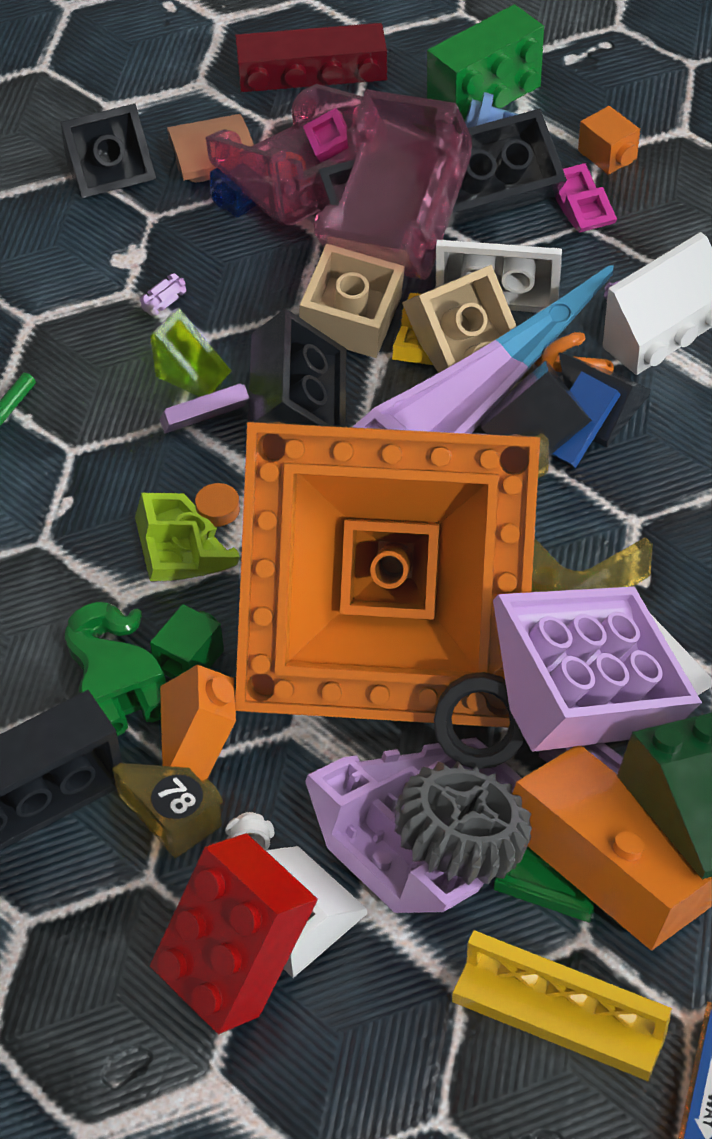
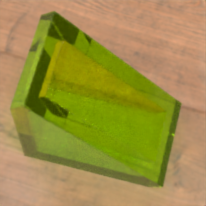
(186, 357)

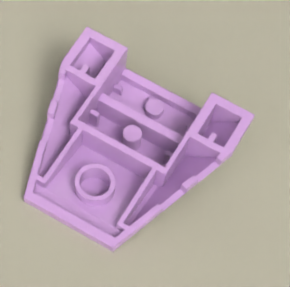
(358, 826)

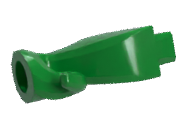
(115, 673)

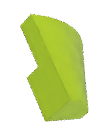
(178, 539)

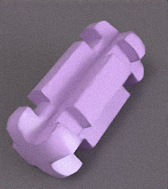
(163, 294)

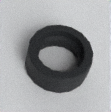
(448, 739)

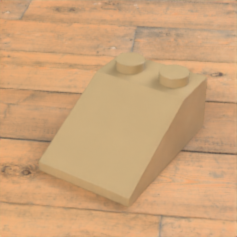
(460, 318)

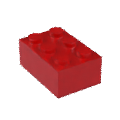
(232, 932)

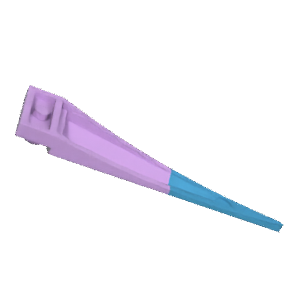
(473, 387)

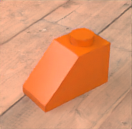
(196, 719)

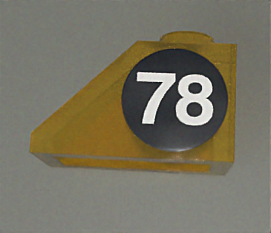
(170, 803)

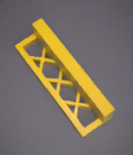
(562, 1005)

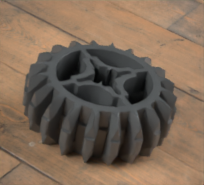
(462, 823)

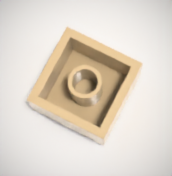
(353, 298)

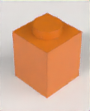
(608, 140)

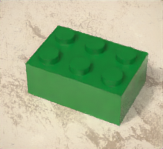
(490, 57)

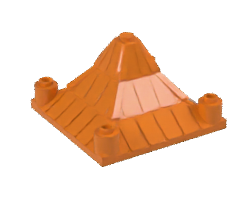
(379, 568)

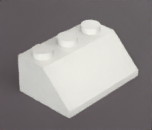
(525, 273)
(660, 306)

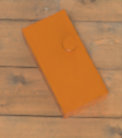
(611, 847)

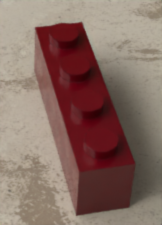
(311, 57)

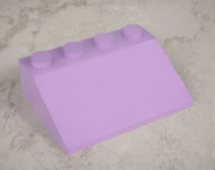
(587, 667)

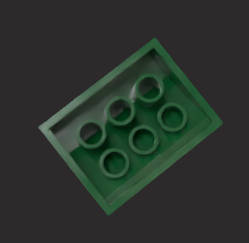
(672, 780)

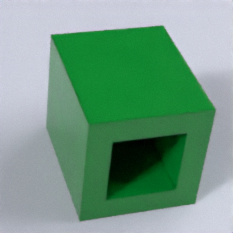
(187, 641)

